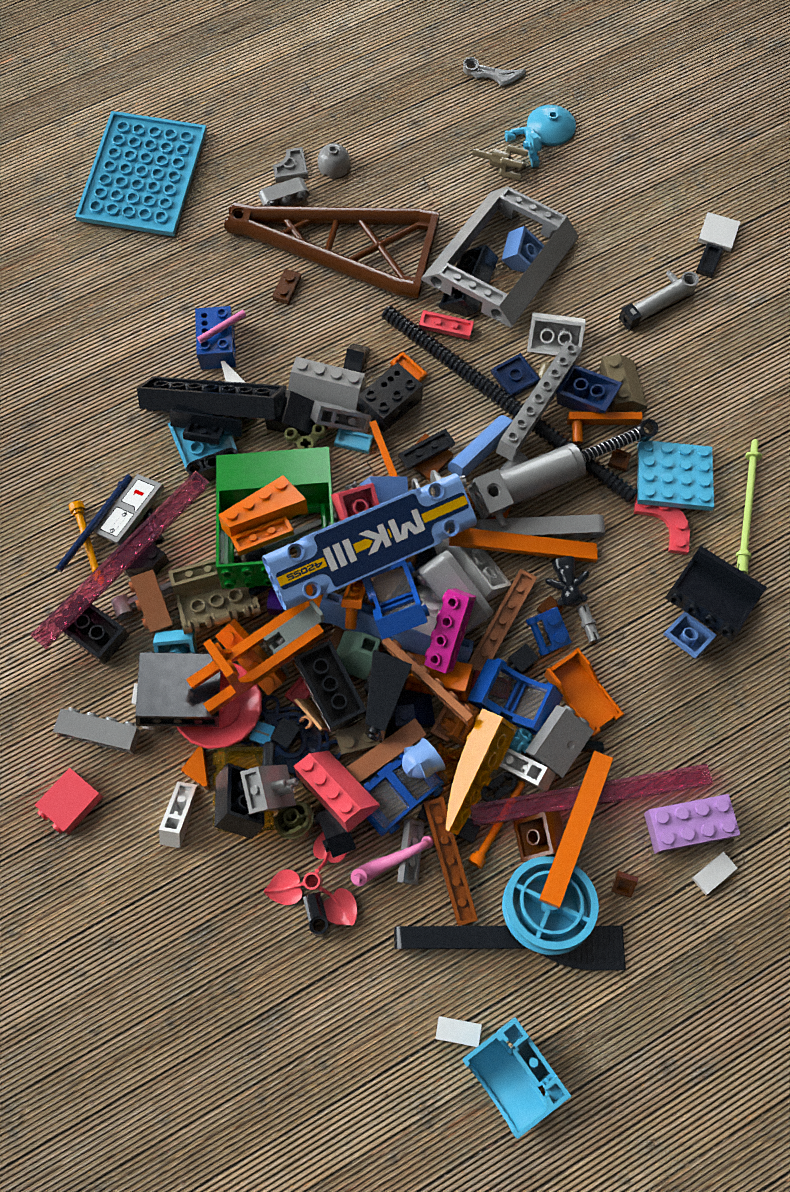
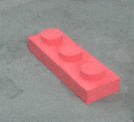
(446, 324)

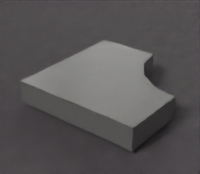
(292, 166)

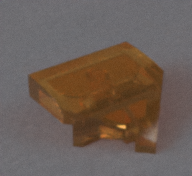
(450, 758)

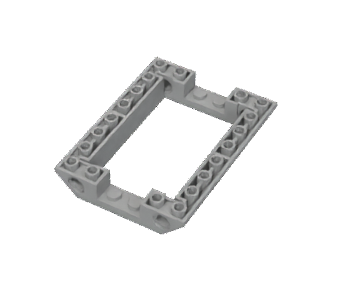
(497, 304)

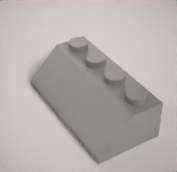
(326, 383)

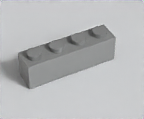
(96, 730)

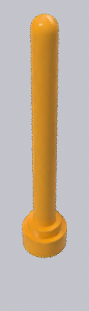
(77, 509)

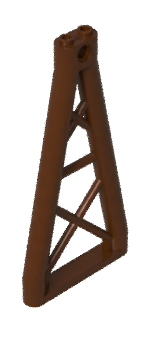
(247, 221)

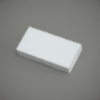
(714, 873)
(458, 1031)

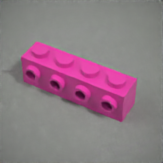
(450, 630)

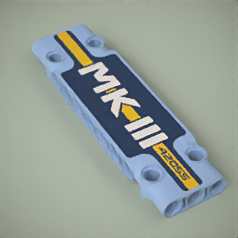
(369, 541)

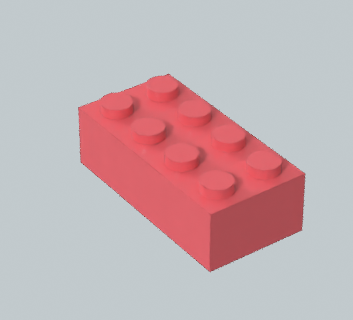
(354, 501)

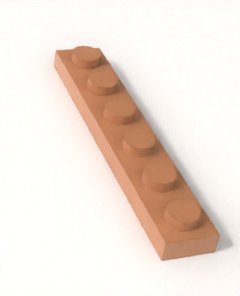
(431, 684)

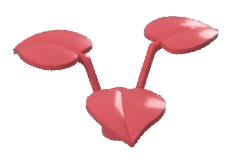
(286, 890)

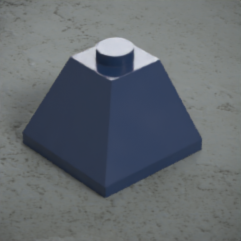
(413, 706)

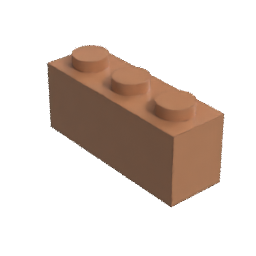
(150, 601)

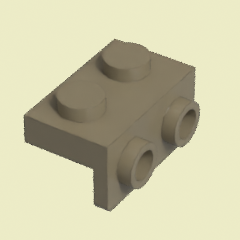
(354, 738)

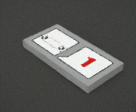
(129, 509)

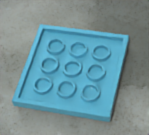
(675, 475)

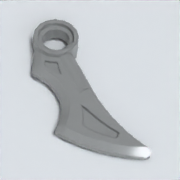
(501, 76)

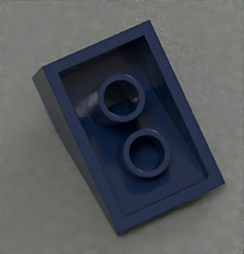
(587, 390)

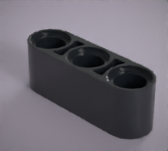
(207, 465)

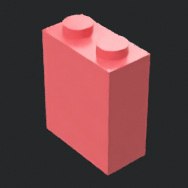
(68, 802)

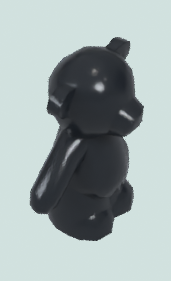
(565, 570)

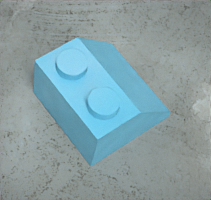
(175, 642)

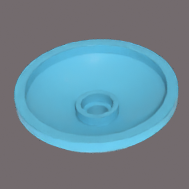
(552, 124)

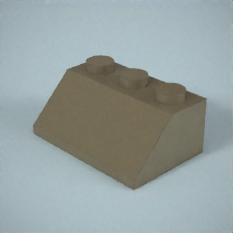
(630, 394)

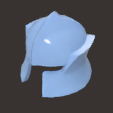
(421, 760)

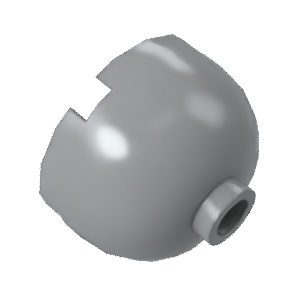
(333, 160)

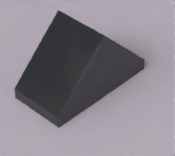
(356, 357)

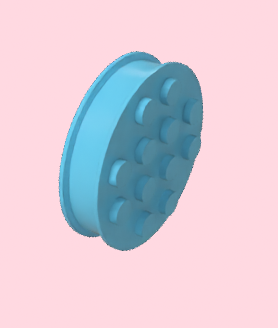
(542, 925)

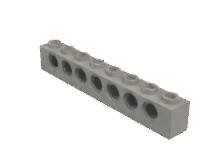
(538, 401)

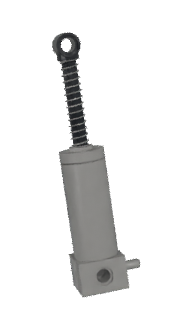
(499, 490)

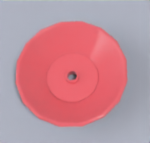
(235, 719)

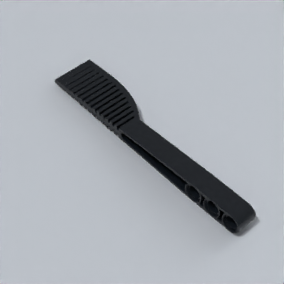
(599, 951)

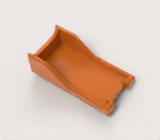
(583, 691)

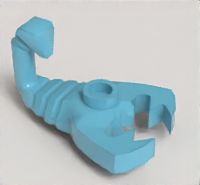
(532, 142)

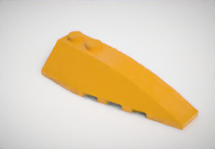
(481, 755)

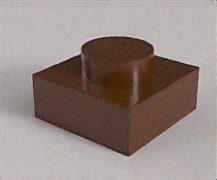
(619, 460)
(548, 604)
(624, 884)

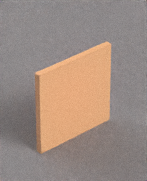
(312, 714)

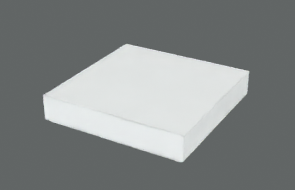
(719, 231)

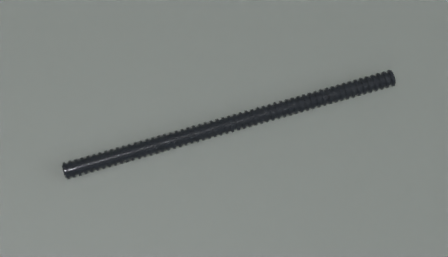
(500, 397)

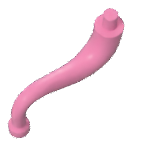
(376, 867)

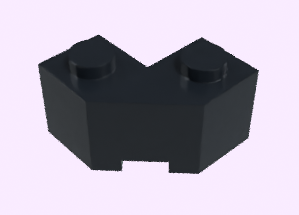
(151, 559)
(337, 838)

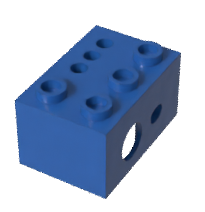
(219, 347)

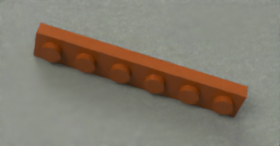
(450, 862)

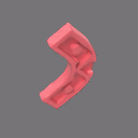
(675, 521)

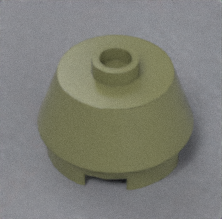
(295, 821)

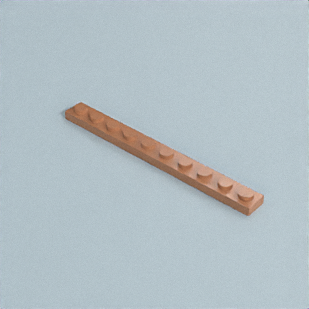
(493, 636)

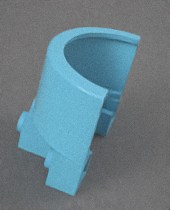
(514, 1075)

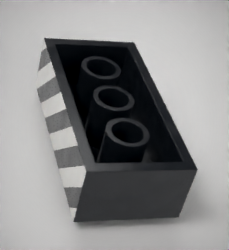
(330, 686)

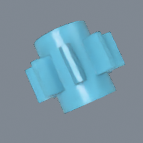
(521, 740)

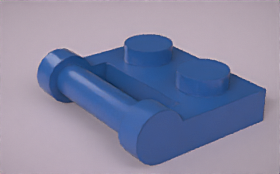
(554, 628)

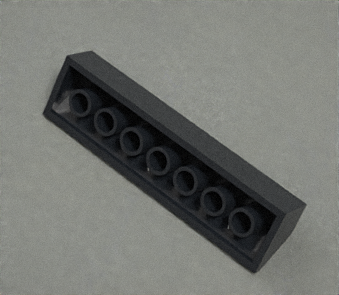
(212, 397)

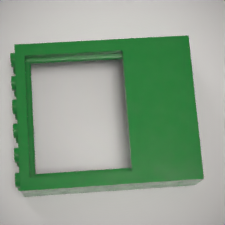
(245, 474)

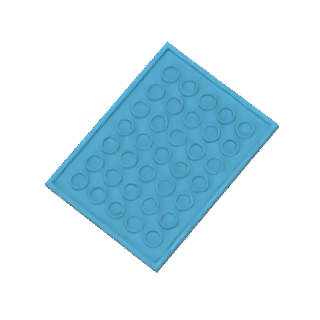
(141, 173)

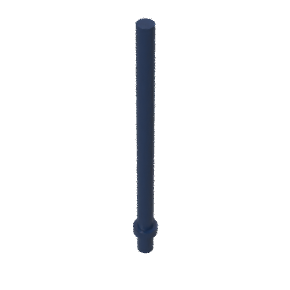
(121, 486)

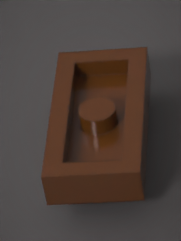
(286, 286)

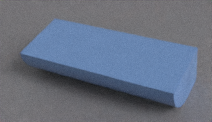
(480, 447)

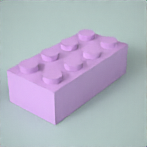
(691, 823)

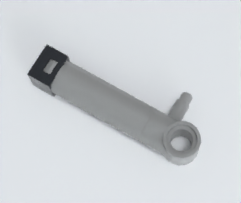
(685, 286)

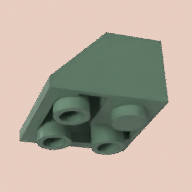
(356, 652)

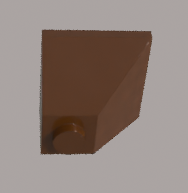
(538, 835)

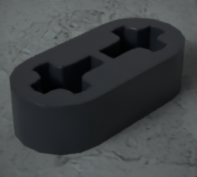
(496, 784)

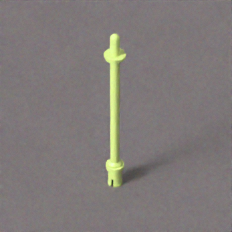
(743, 554)

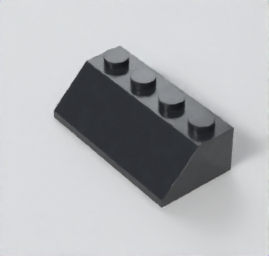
(479, 263)

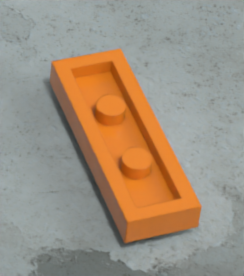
(262, 535)

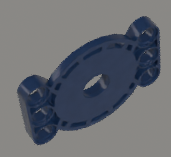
(310, 738)

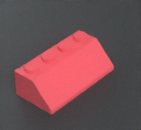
(336, 788)

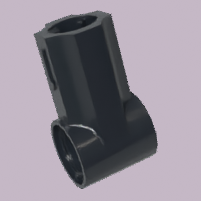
(316, 912)

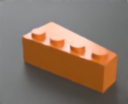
(263, 506)

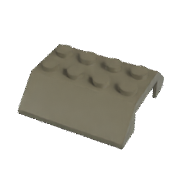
(204, 601)

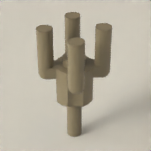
(503, 160)

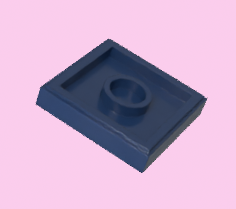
(515, 375)

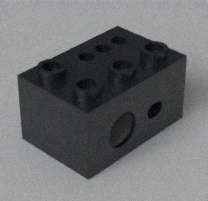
(389, 394)

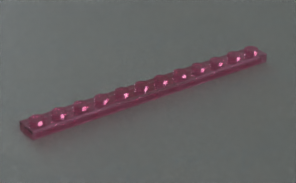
(120, 560)
(612, 791)

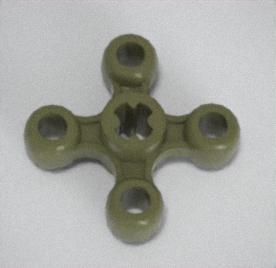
(310, 440)

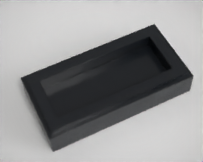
(709, 260)

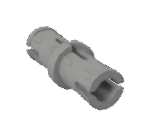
(588, 623)

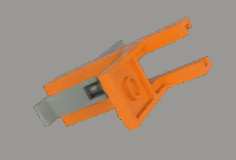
(283, 638)

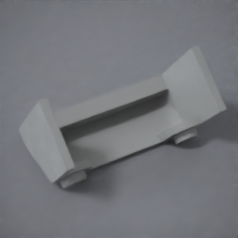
(445, 573)

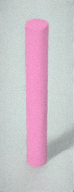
(220, 327)

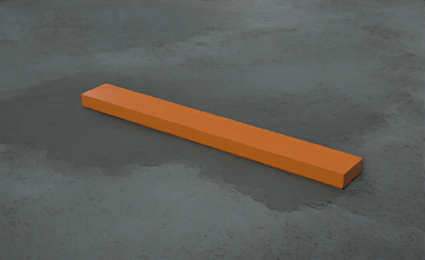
(525, 544)
(576, 830)

